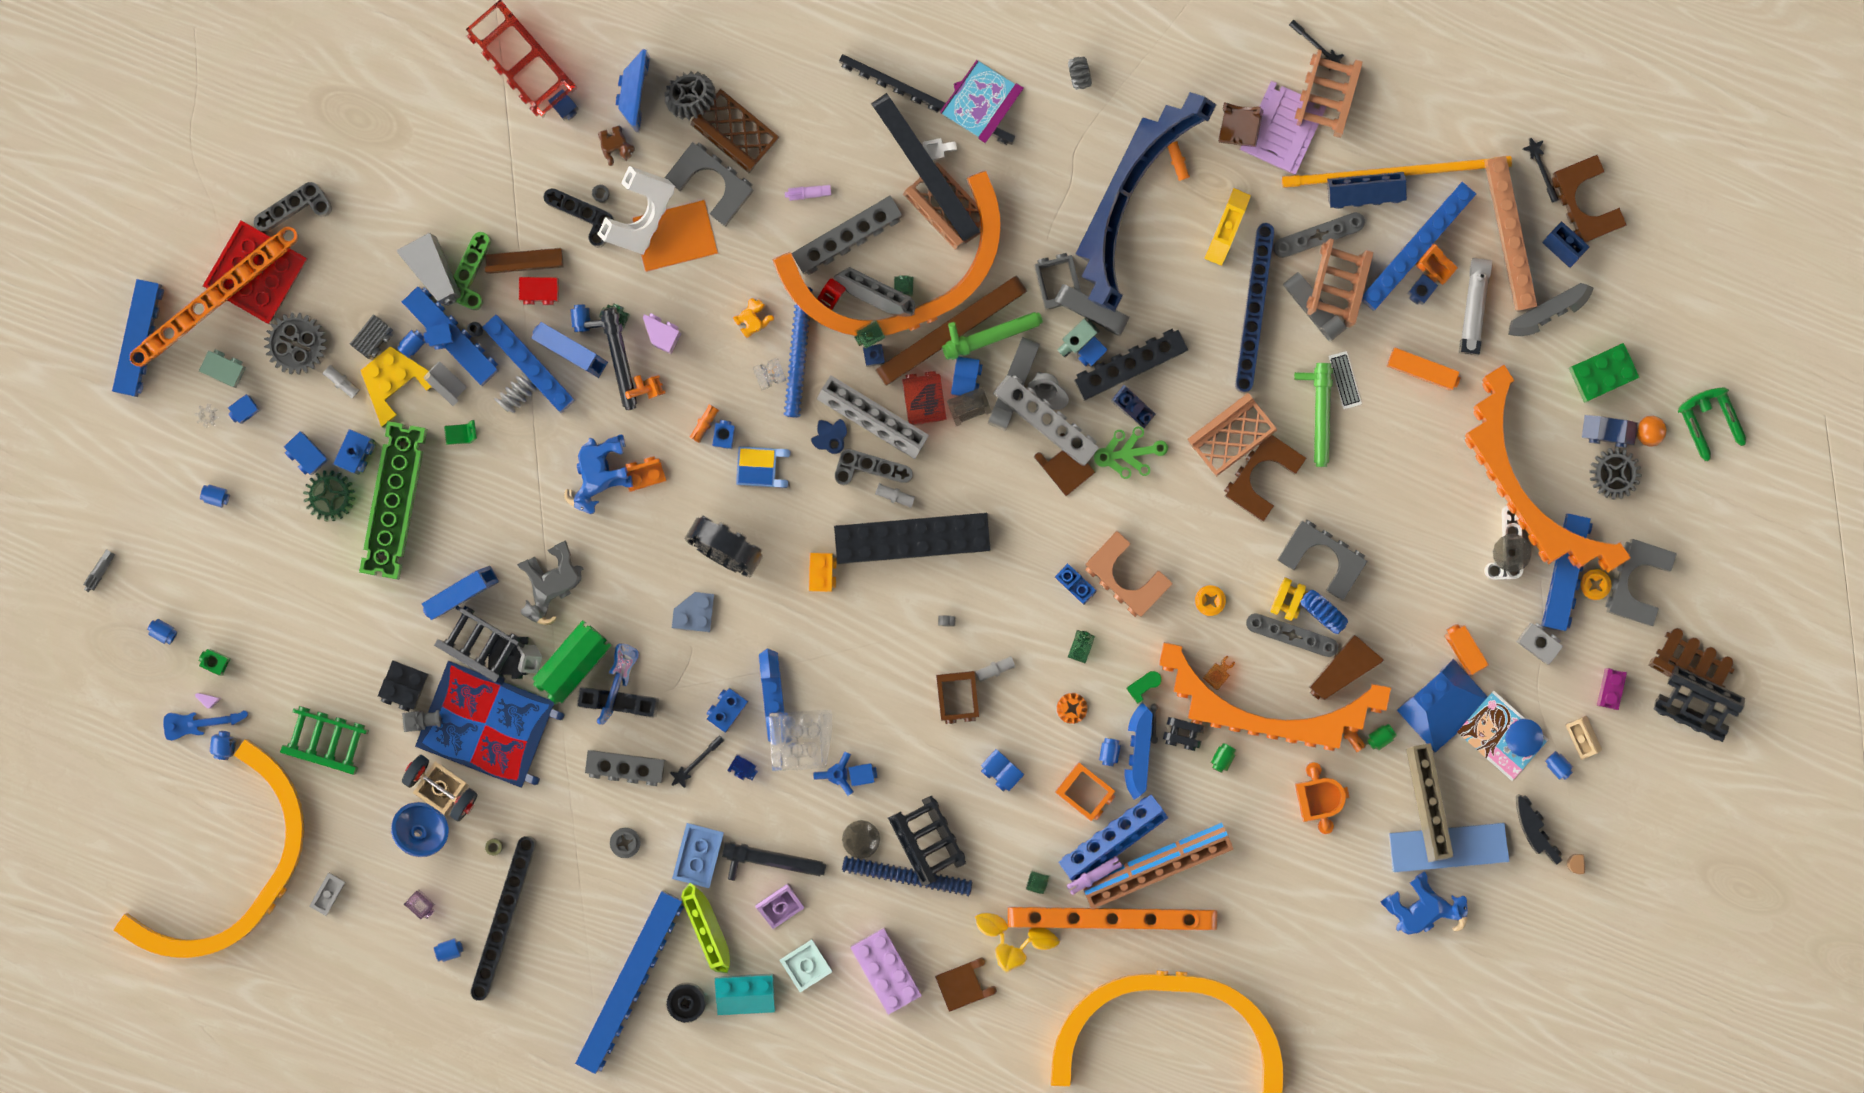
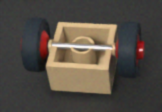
(440, 788)

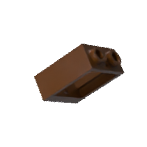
(968, 717)

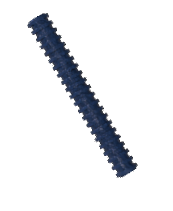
(905, 875)

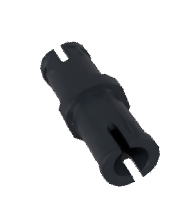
(478, 332)

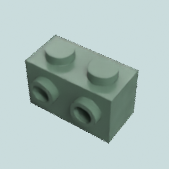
(222, 369)

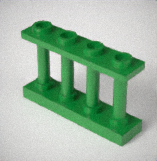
(311, 753)

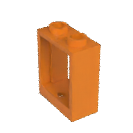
(1465, 649)
(1107, 799)

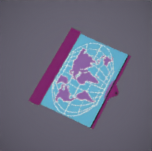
(981, 100)

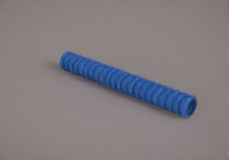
(797, 362)

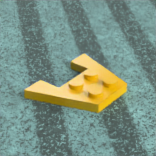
(386, 376)

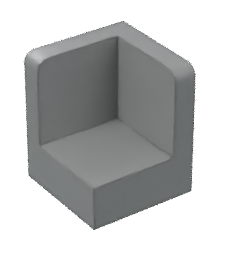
(530, 659)

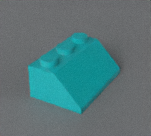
(744, 994)

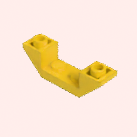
(1227, 227)

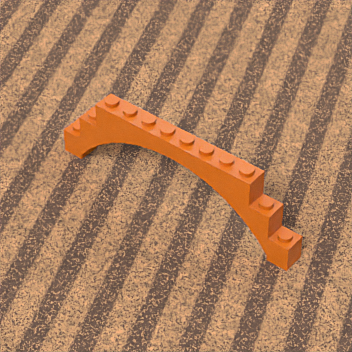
(1548, 536)
(1319, 730)

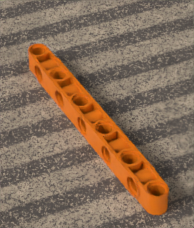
(213, 297)
(1097, 918)

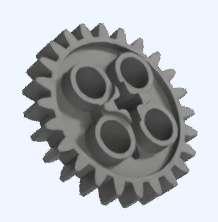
(288, 359)

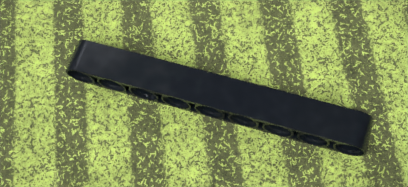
(926, 168)
(496, 925)

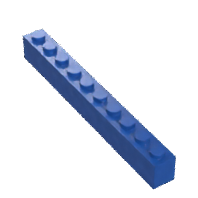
(629, 981)

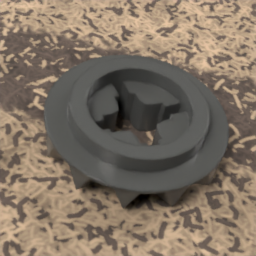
(616, 839)

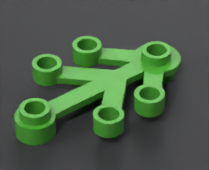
(1127, 453)

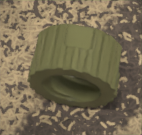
(487, 847)

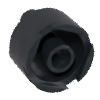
(681, 1012)

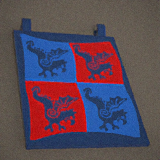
(487, 725)

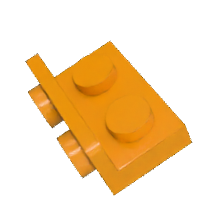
(821, 572)

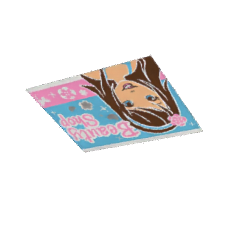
(1487, 734)

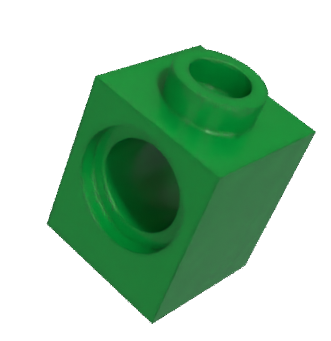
(221, 666)

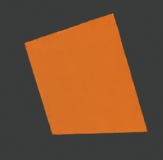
(681, 236)

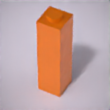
(1423, 369)

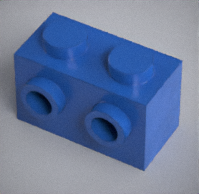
(305, 453)
(726, 710)

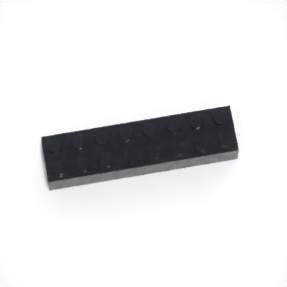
(912, 538)

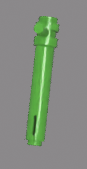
(964, 345)
(1323, 385)

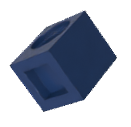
(566, 107)
(1428, 284)
(874, 355)

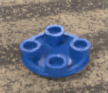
(1524, 737)

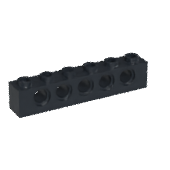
(1088, 390)

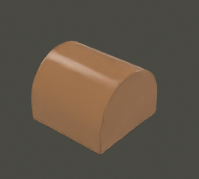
(1576, 863)

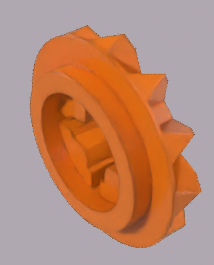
(1081, 709)

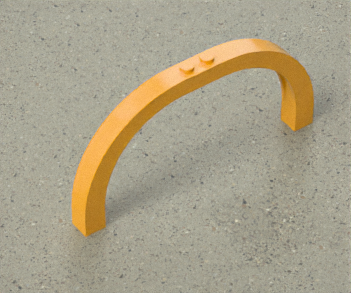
(294, 822)
(1162, 981)

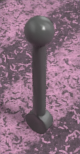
(1154, 739)

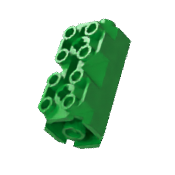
(571, 663)

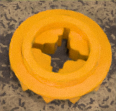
(1605, 584)
(1210, 591)

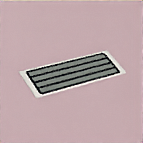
(1345, 380)

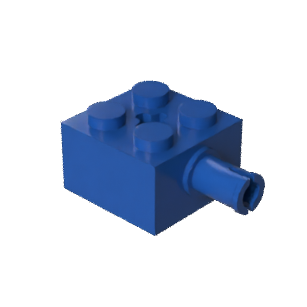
(354, 452)

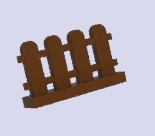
(1691, 647)

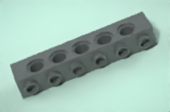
(886, 206)

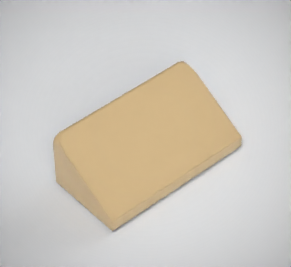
(1583, 737)

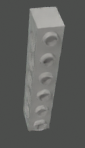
(1005, 394)
(872, 417)

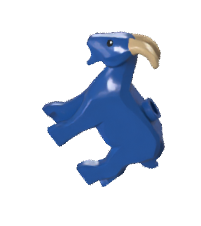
(596, 473)
(1426, 910)

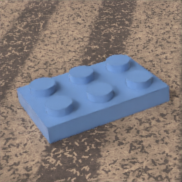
(698, 855)

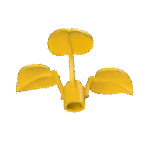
(1010, 956)

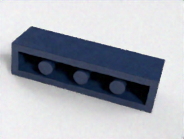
(1366, 190)

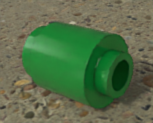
(1381, 737)
(1223, 758)

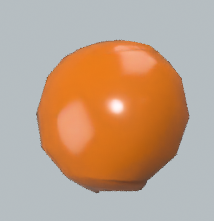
(1651, 431)

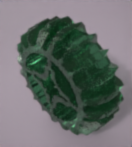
(328, 487)

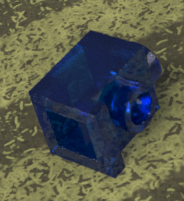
(743, 768)

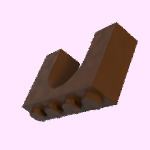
(1567, 182)
(1241, 490)

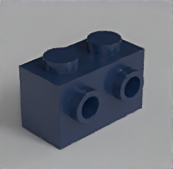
(1565, 244)

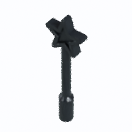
(1329, 56)
(1534, 149)
(682, 774)

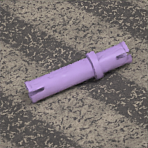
(1087, 879)

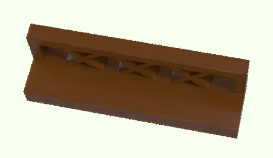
(524, 261)

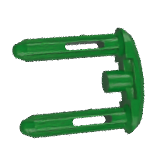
(1704, 403)

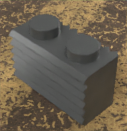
(371, 337)

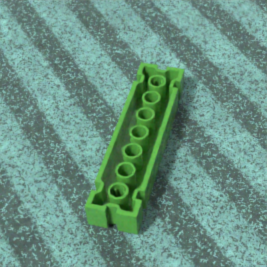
(393, 500)

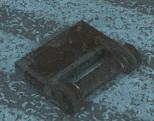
(968, 402)

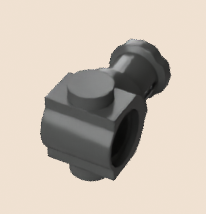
(419, 720)

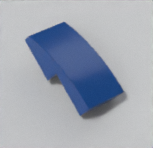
(1075, 584)

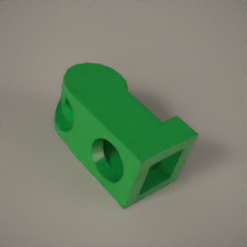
(1149, 680)

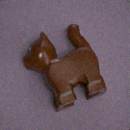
(613, 143)

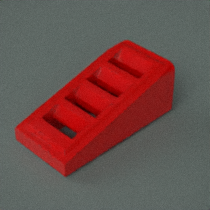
(833, 289)

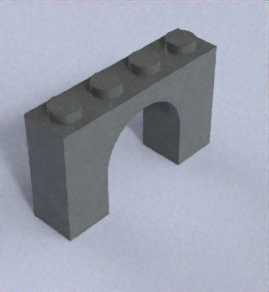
(697, 159)
(1349, 563)
(1621, 601)

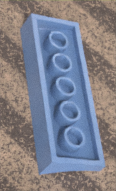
(1469, 846)

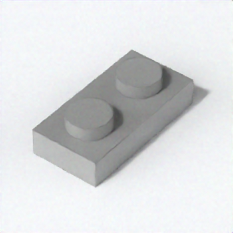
(327, 894)

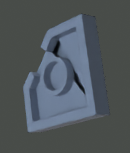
(694, 613)

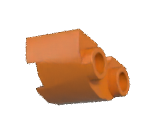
(1436, 265)

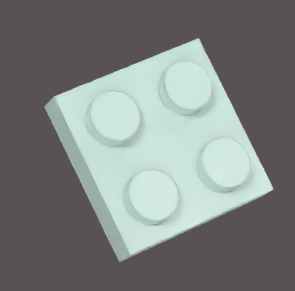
(806, 965)

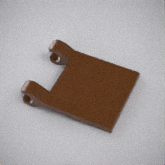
(1065, 470)
(961, 985)

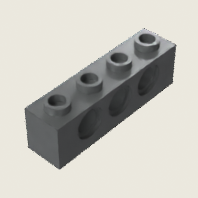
(655, 767)

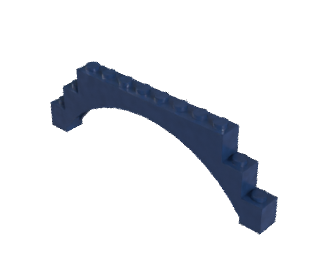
(1146, 145)

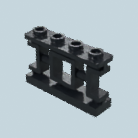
(1705, 691)

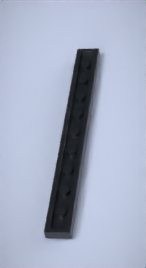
(916, 95)

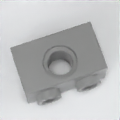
(1528, 641)

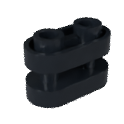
(1173, 738)

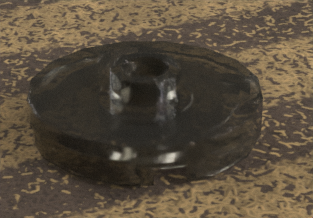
(1521, 548)

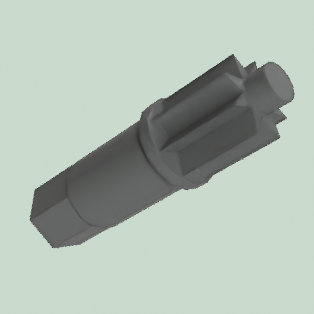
(98, 571)

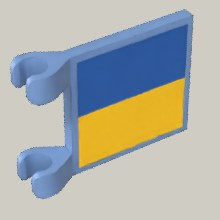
(758, 467)

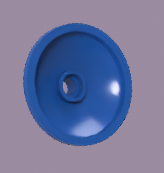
(420, 819)

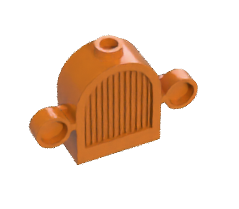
(1320, 798)

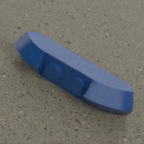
(771, 685)
(1137, 777)

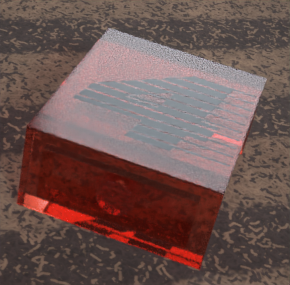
(924, 398)

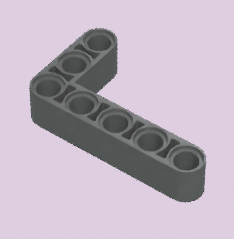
(1020, 367)

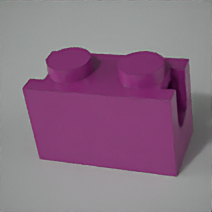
(1611, 688)

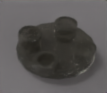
(861, 839)

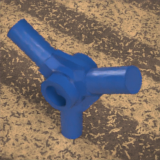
(837, 774)

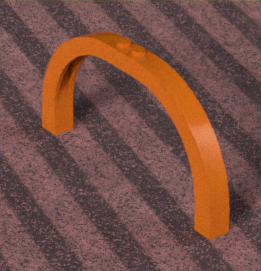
(986, 252)

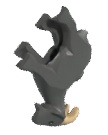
(551, 584)

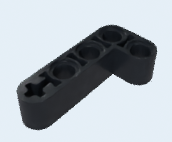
(577, 212)

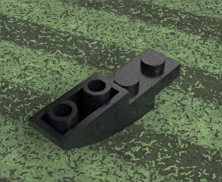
(1530, 824)

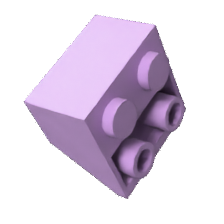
(662, 335)

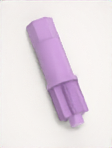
(807, 192)

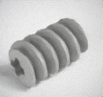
(516, 393)

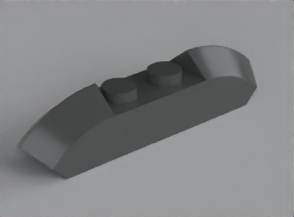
(876, 293)
(1528, 322)

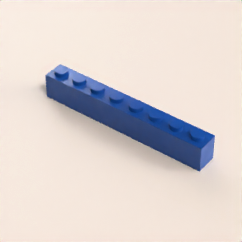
(1418, 246)

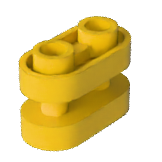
(1291, 610)

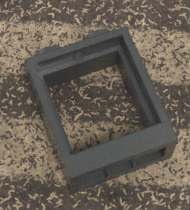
(1044, 263)

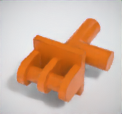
(650, 386)

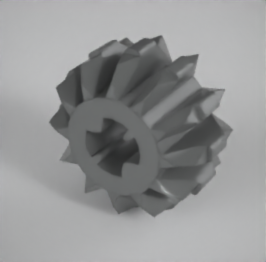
(1080, 73)

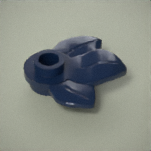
(828, 433)

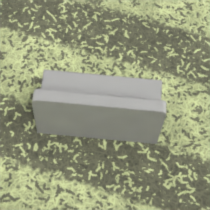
(445, 383)

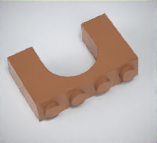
(1102, 564)

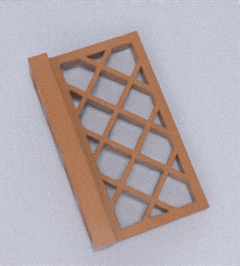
(932, 215)
(1220, 424)

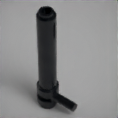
(613, 330)
(744, 853)

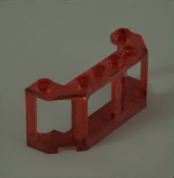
(536, 51)

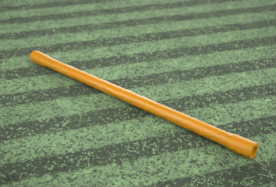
(1297, 180)

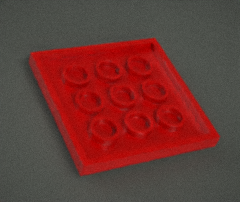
(267, 290)

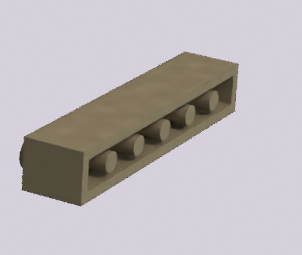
(1429, 802)

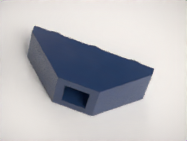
(1133, 406)

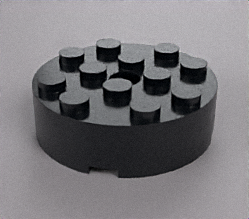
(724, 546)

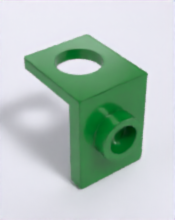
(460, 433)

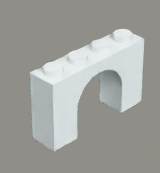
(638, 234)

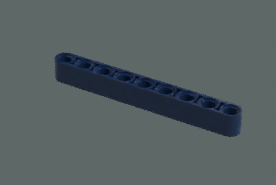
(1259, 299)

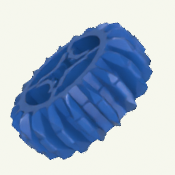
(1324, 611)

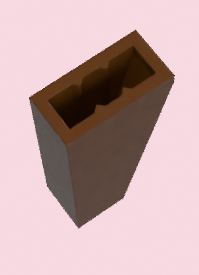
(1347, 665)

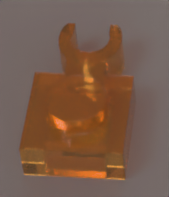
(1217, 674)

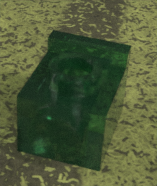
(904, 284)
(1037, 882)

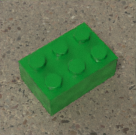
(1603, 372)

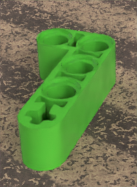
(472, 268)

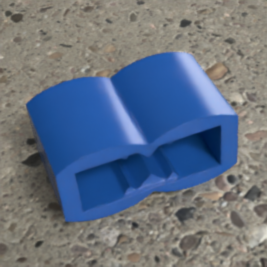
(965, 375)
(1002, 770)

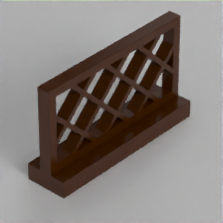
(725, 144)

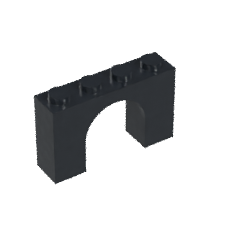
(624, 702)

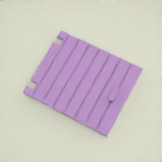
(1279, 129)

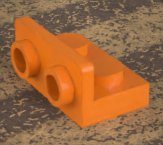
(645, 474)

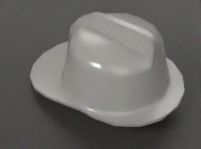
(1047, 388)

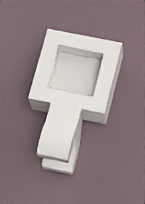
(936, 148)

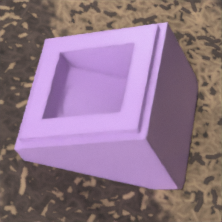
(207, 700)

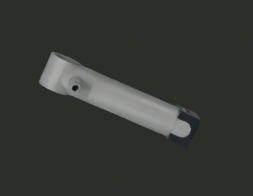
(1475, 306)

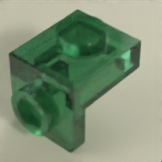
(1081, 646)

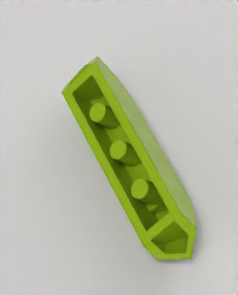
(706, 928)

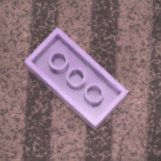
(886, 971)

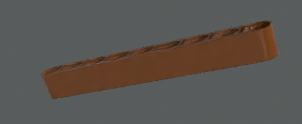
(964, 322)

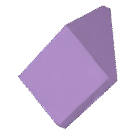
(780, 906)

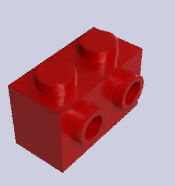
(538, 290)

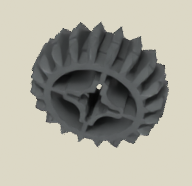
(691, 99)
(1607, 467)

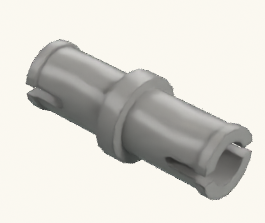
(341, 381)
(895, 495)
(995, 669)

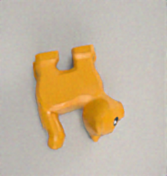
(752, 321)

